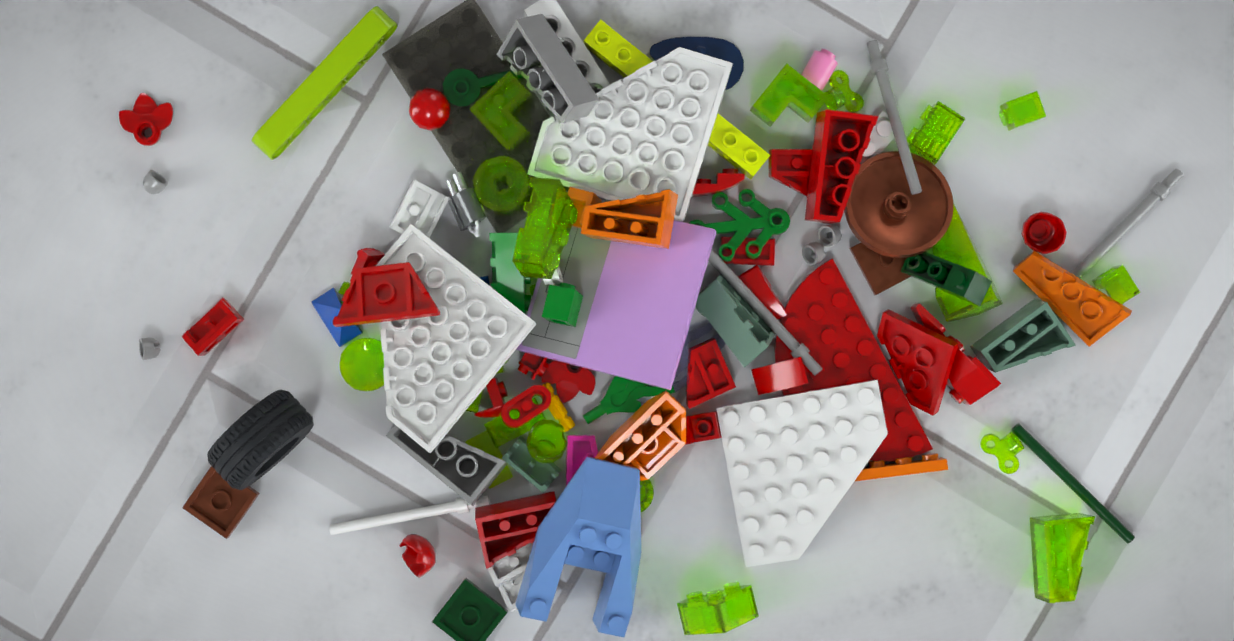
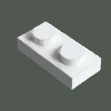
(880, 137)

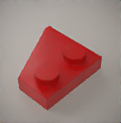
(791, 168)
(706, 373)

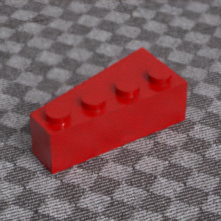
(835, 162)

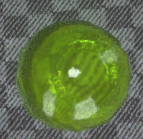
(546, 441)

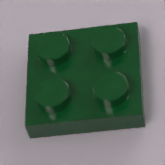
(469, 614)

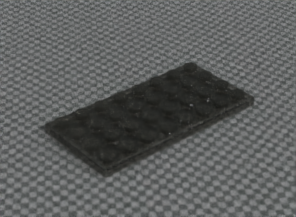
(469, 42)

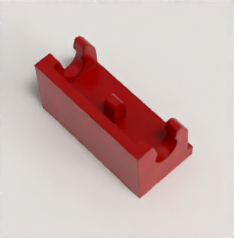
(212, 327)

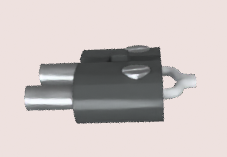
(465, 205)

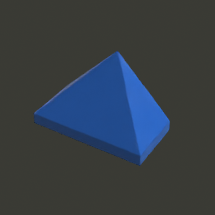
(328, 307)

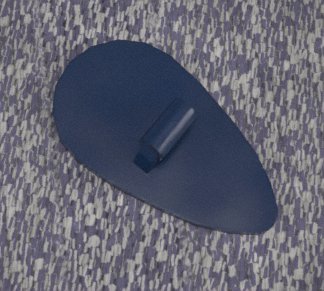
(708, 46)

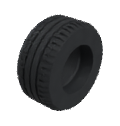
(260, 439)

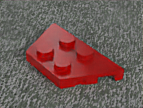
(385, 295)

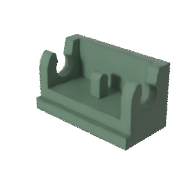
(537, 473)

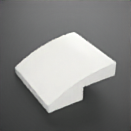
(509, 573)

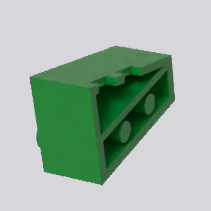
(505, 275)

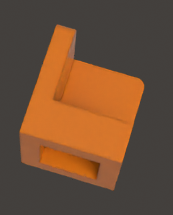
(581, 199)

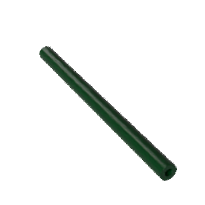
(1073, 483)

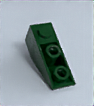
(948, 277)

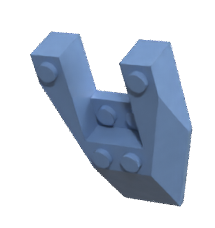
(591, 528)

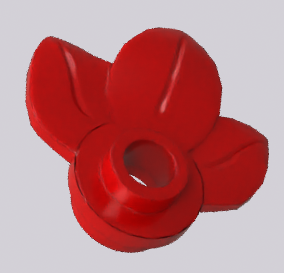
(146, 115)
(568, 380)

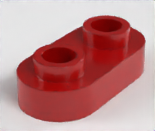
(525, 406)

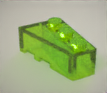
(545, 229)
(1058, 554)

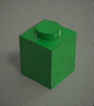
(562, 304)

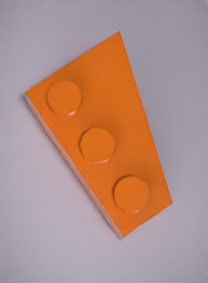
(636, 220)

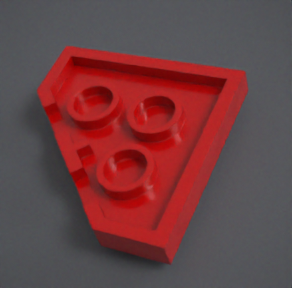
(918, 358)

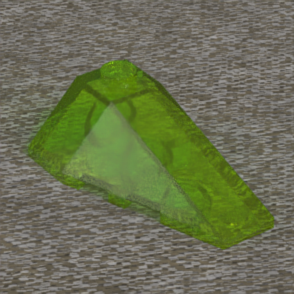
(960, 249)

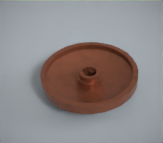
(889, 216)

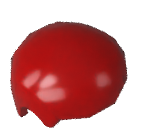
(429, 109)
(1043, 232)
(419, 554)

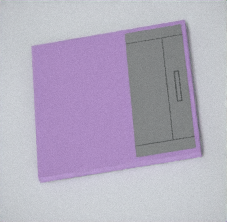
(631, 306)

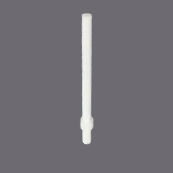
(460, 506)

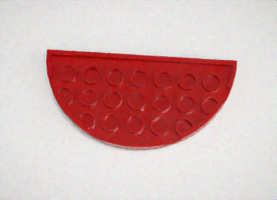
(840, 341)

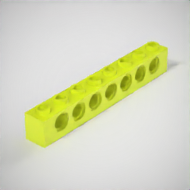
(725, 137)

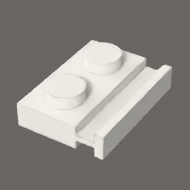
(420, 208)

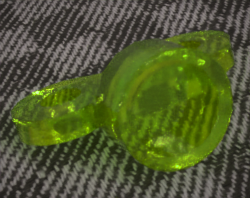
(841, 94)
(1004, 450)

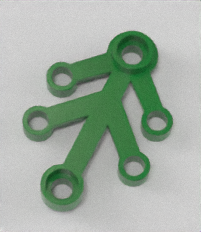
(744, 224)

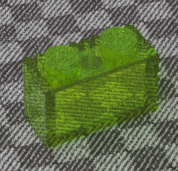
(934, 132)

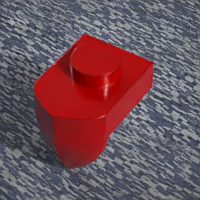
(367, 258)
(497, 392)

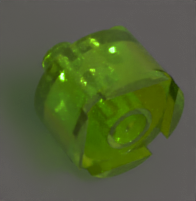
(497, 170)

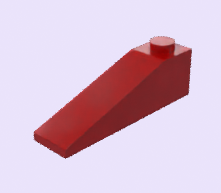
(968, 376)

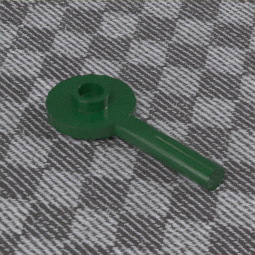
(463, 86)

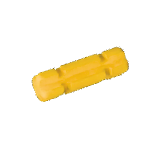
(558, 410)

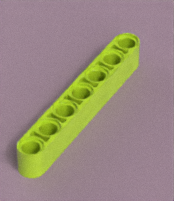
(324, 82)

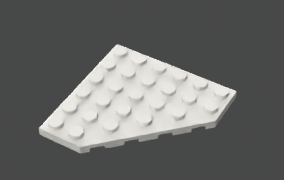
(641, 133)
(447, 359)
(795, 463)

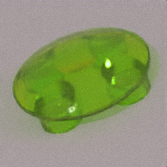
(363, 364)

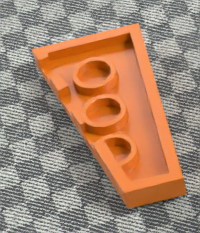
(1071, 299)

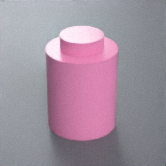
(820, 68)

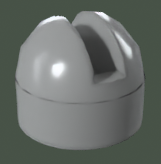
(154, 182)
(823, 237)
(816, 257)
(147, 348)

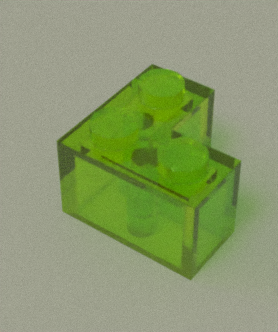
(790, 91)
(496, 110)
(717, 610)

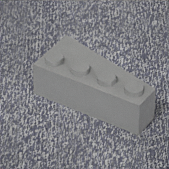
(548, 68)
(455, 463)

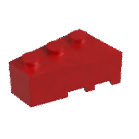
(510, 524)

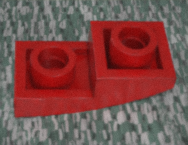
(727, 179)
(762, 289)
(780, 376)
(702, 427)

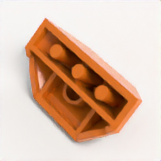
(648, 436)

